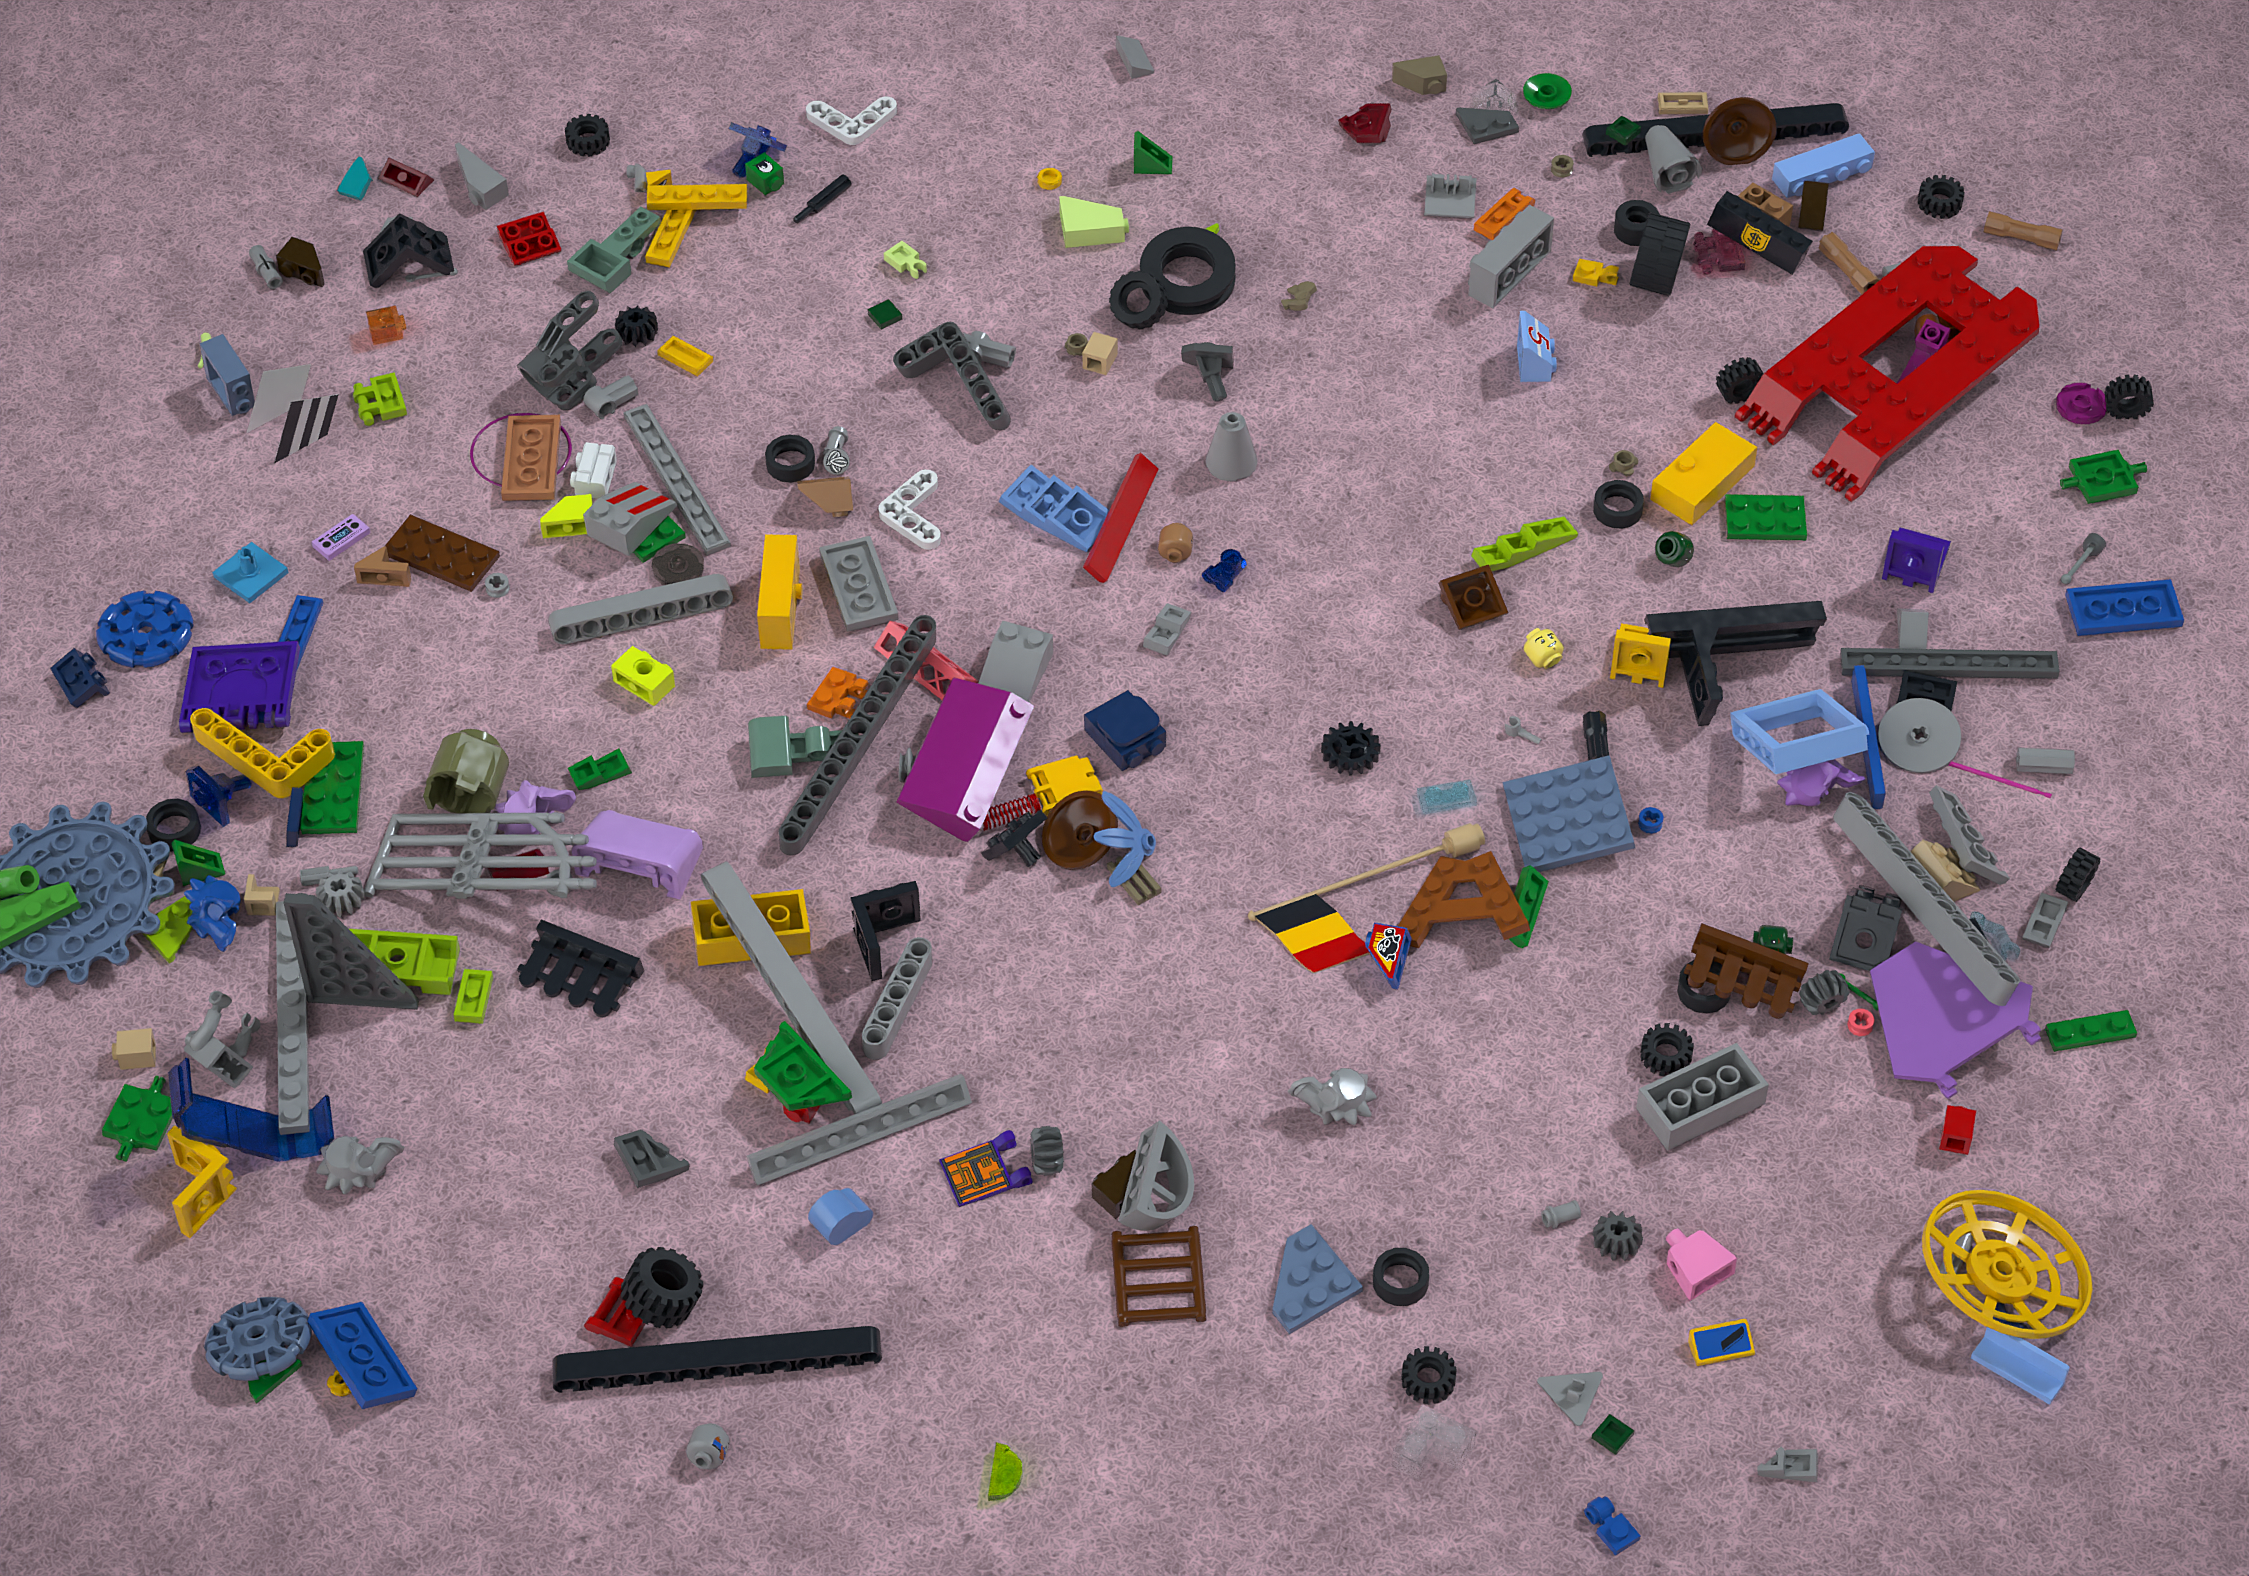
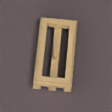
(1683, 105)

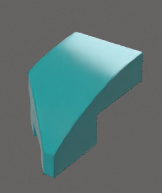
(356, 180)

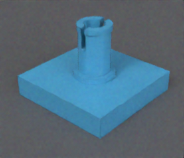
(250, 572)

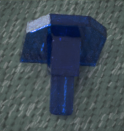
(755, 143)
(214, 791)

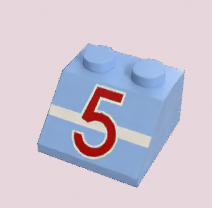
(1534, 350)

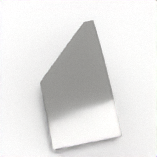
(1791, 1465)

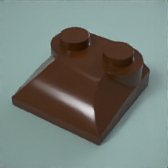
(1472, 597)

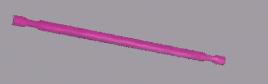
(1999, 779)

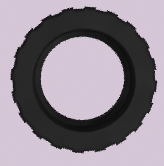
(1659, 254)

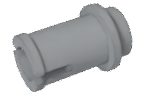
(837, 438)
(1556, 1215)

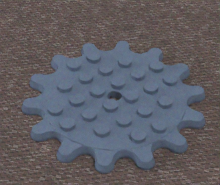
(110, 881)

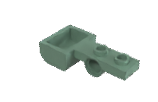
(606, 262)
(775, 748)

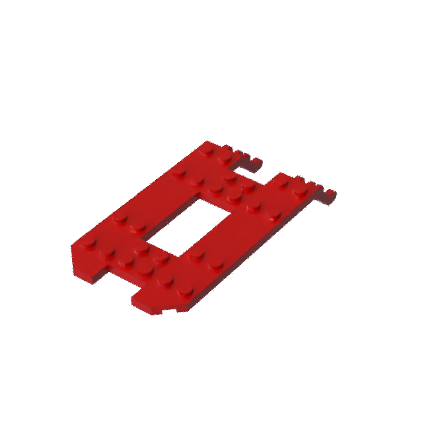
(1886, 410)

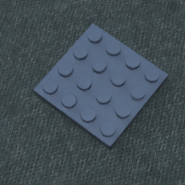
(1568, 814)

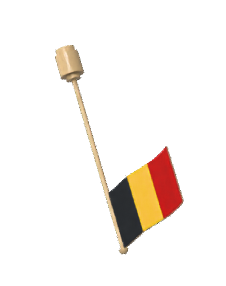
(1318, 933)

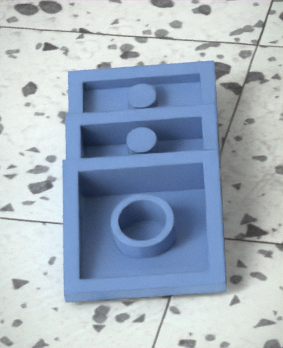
(1056, 508)

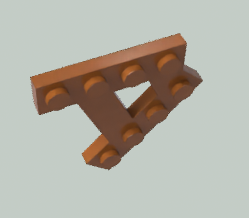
(1434, 906)

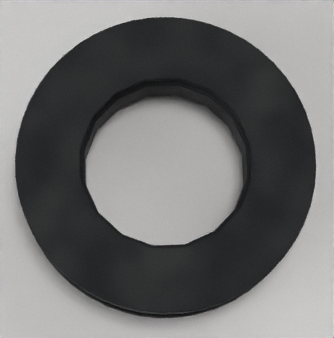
(1191, 243)

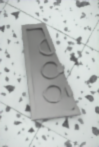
(1965, 837)

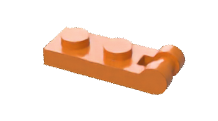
(1502, 213)

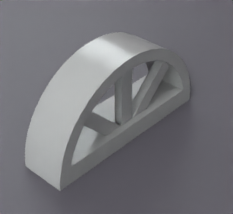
(1157, 1145)

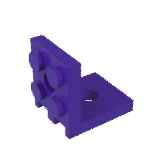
(1927, 549)

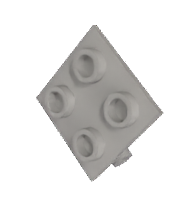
(1450, 197)

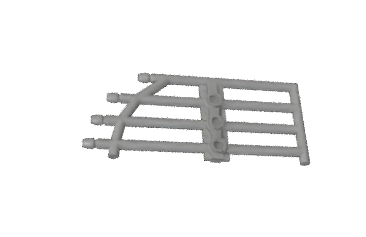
(475, 854)

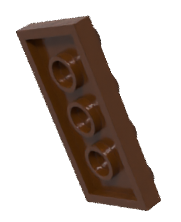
(441, 553)

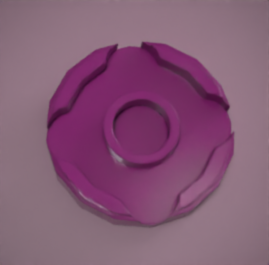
(2080, 410)

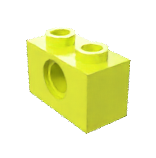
(643, 675)

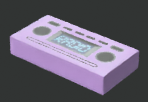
(341, 537)

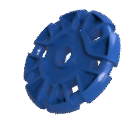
(144, 615)

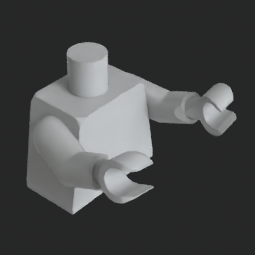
(213, 1054)

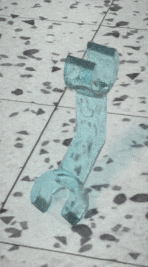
(2000, 933)

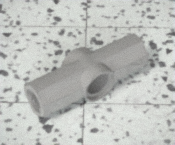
(989, 350)

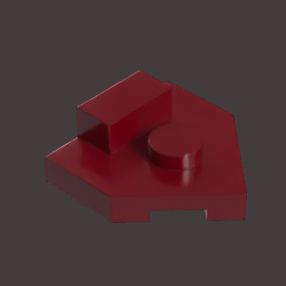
(1369, 124)

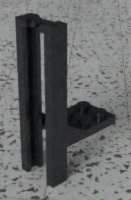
(1731, 630)

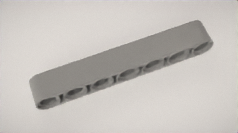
(640, 609)

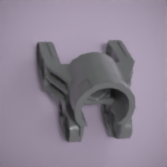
(558, 365)

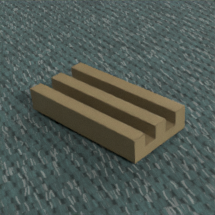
(1139, 883)

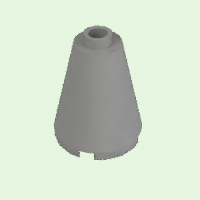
(1670, 161)
(1231, 449)

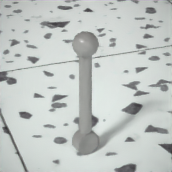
(410, 278)

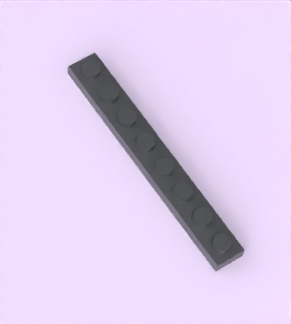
(1952, 662)

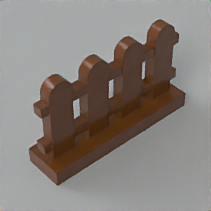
(1751, 958)

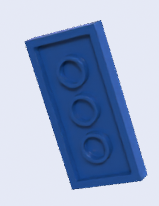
(2124, 607)
(362, 1355)

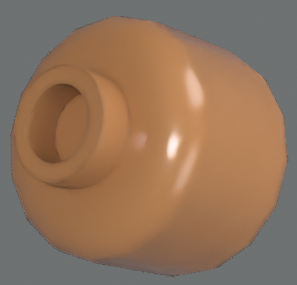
(1175, 542)

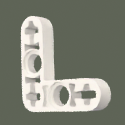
(851, 125)
(904, 508)

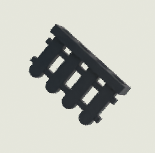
(575, 948)

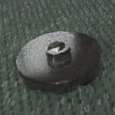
(690, 564)

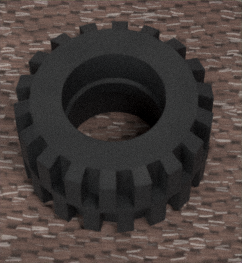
(662, 1287)

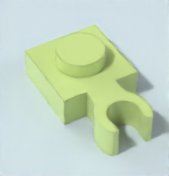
(904, 257)

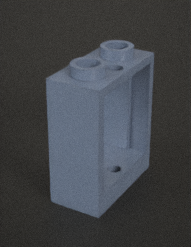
(227, 375)

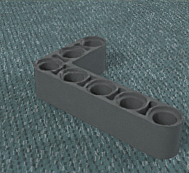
(965, 367)

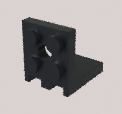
(403, 240)
(874, 914)
(1871, 914)

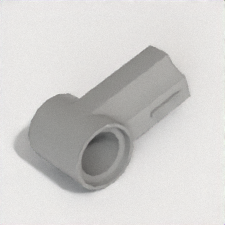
(606, 399)

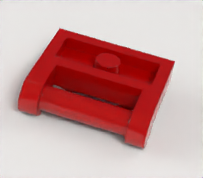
(623, 1325)

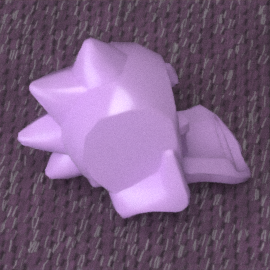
(533, 800)

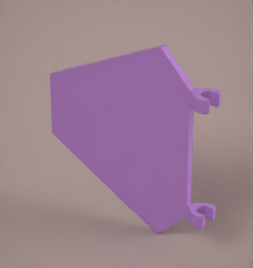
(1939, 1017)

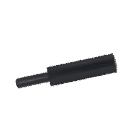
(824, 197)

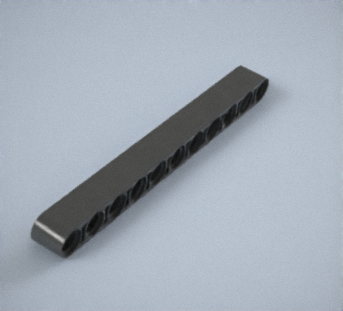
(857, 745)

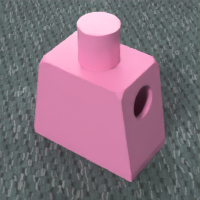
(1698, 1262)

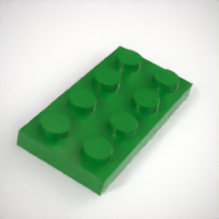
(334, 793)

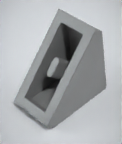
(1912, 628)

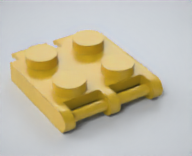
(1061, 779)

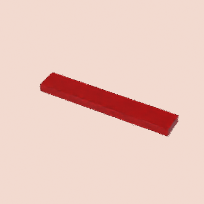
(1120, 518)

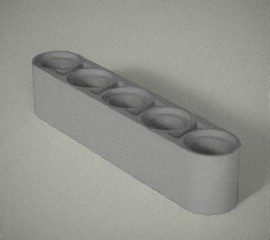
(897, 998)

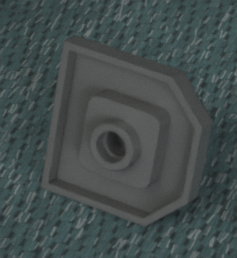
(1210, 361)

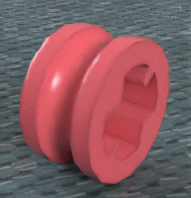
(1860, 1014)

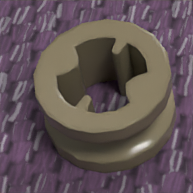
(1562, 160)

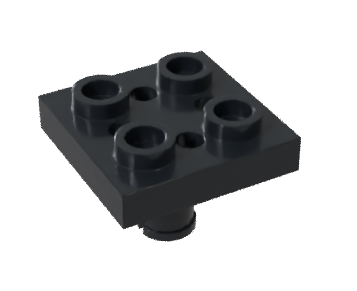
(1015, 838)

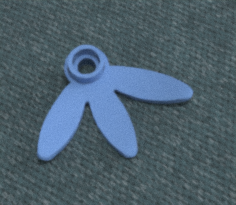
(1139, 840)

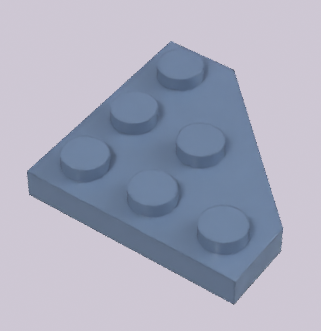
(1310, 1280)

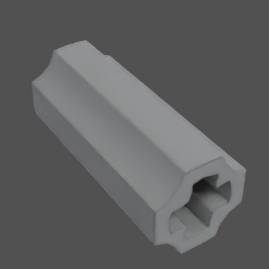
(2045, 760)

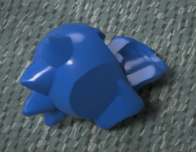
(210, 907)

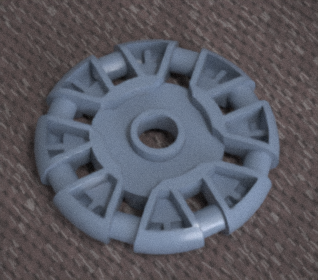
(256, 1318)

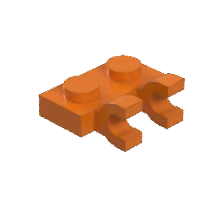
(833, 692)

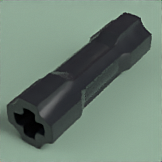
(1595, 734)

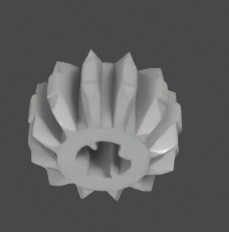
(340, 892)

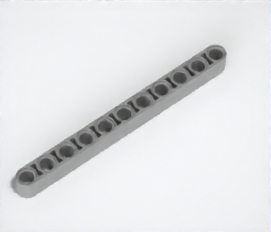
(1926, 899)
(787, 983)

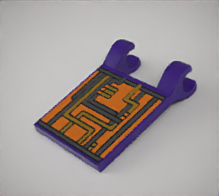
(981, 1171)

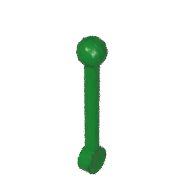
(1851, 987)

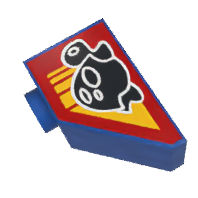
(1389, 950)

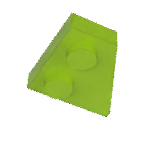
(173, 929)

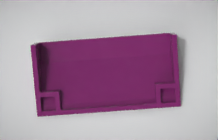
(965, 757)

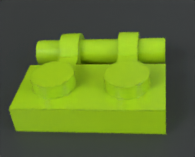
(387, 395)

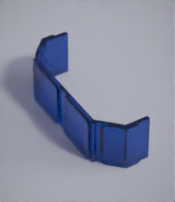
(243, 1127)

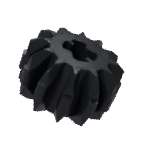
(636, 325)

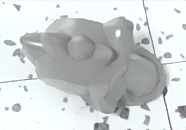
(1338, 1098)
(353, 1164)

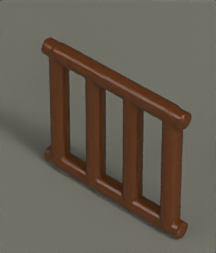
(1122, 1266)

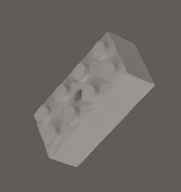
(1510, 256)
(1702, 1096)

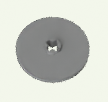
(1914, 716)

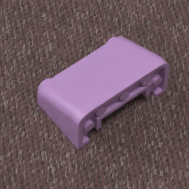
(642, 849)

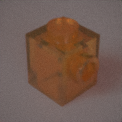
(385, 324)

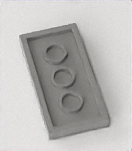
(858, 583)

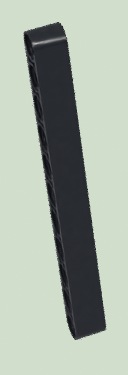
(1790, 122)
(715, 1358)

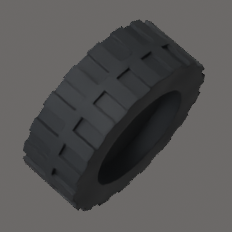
(1125, 286)

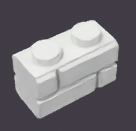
(594, 470)

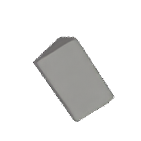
(1133, 57)

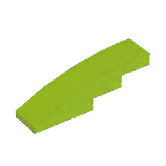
(1529, 542)

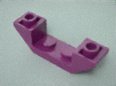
(1928, 341)

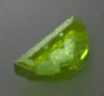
(1005, 1473)

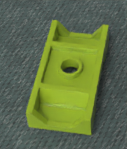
(427, 959)

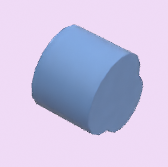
(839, 1215)

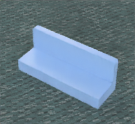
(2022, 1364)

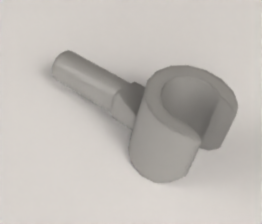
(1516, 730)

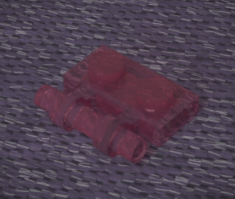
(1727, 253)

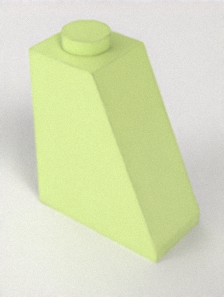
(1091, 223)

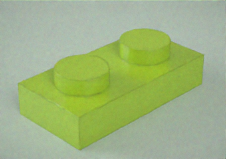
(473, 996)

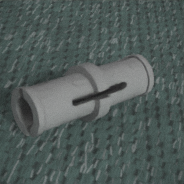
(265, 267)

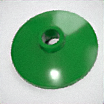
(1547, 91)

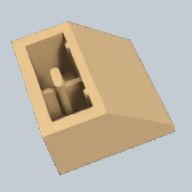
(1945, 869)

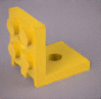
(1632, 641)
(209, 1187)

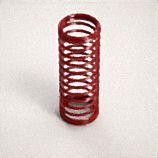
(1034, 802)

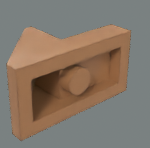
(379, 571)

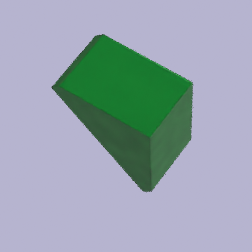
(1150, 157)
(196, 862)

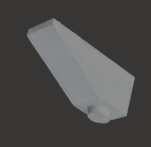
(483, 183)

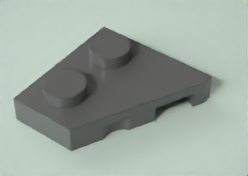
(1486, 124)
(647, 1159)

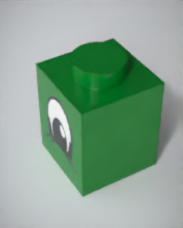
(764, 174)

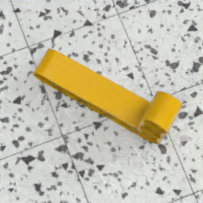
(256, 762)

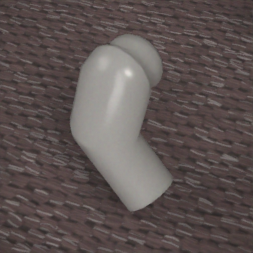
(639, 173)

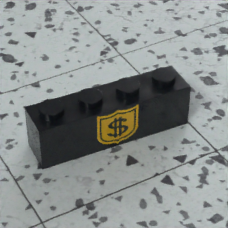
(1759, 232)

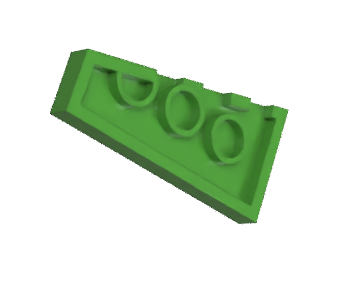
(35, 910)

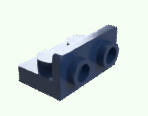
(79, 677)

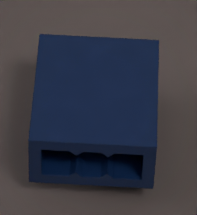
(1126, 730)

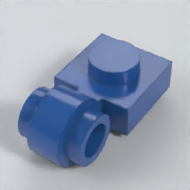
(1614, 1532)

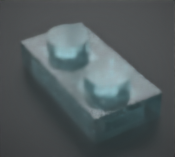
(1446, 796)

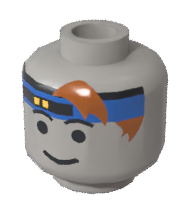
(708, 1446)

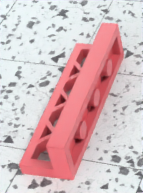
(935, 658)

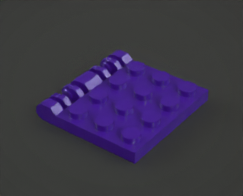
(241, 681)

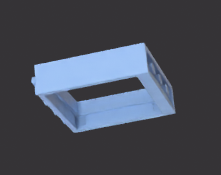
(1751, 724)

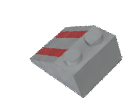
(627, 516)

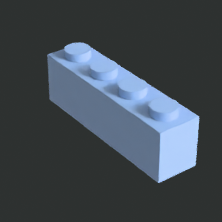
(1824, 164)

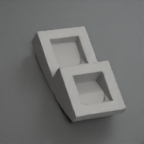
(1167, 629)
(2045, 920)

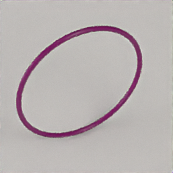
(504, 417)

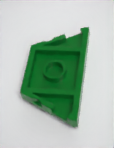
(798, 1073)

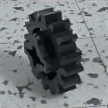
(1350, 748)

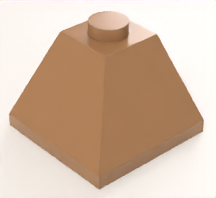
(830, 494)

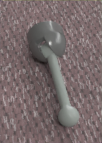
(2092, 546)

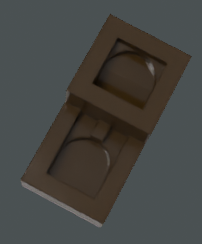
(1813, 205)

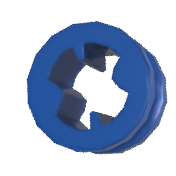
(1648, 826)

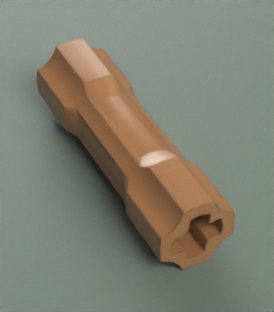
(2041, 235)
(1837, 251)

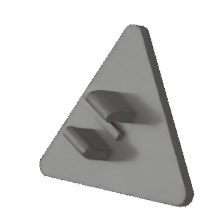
(1572, 1392)

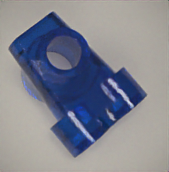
(1225, 571)

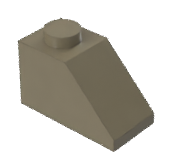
(1421, 75)

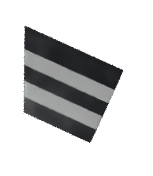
(306, 419)

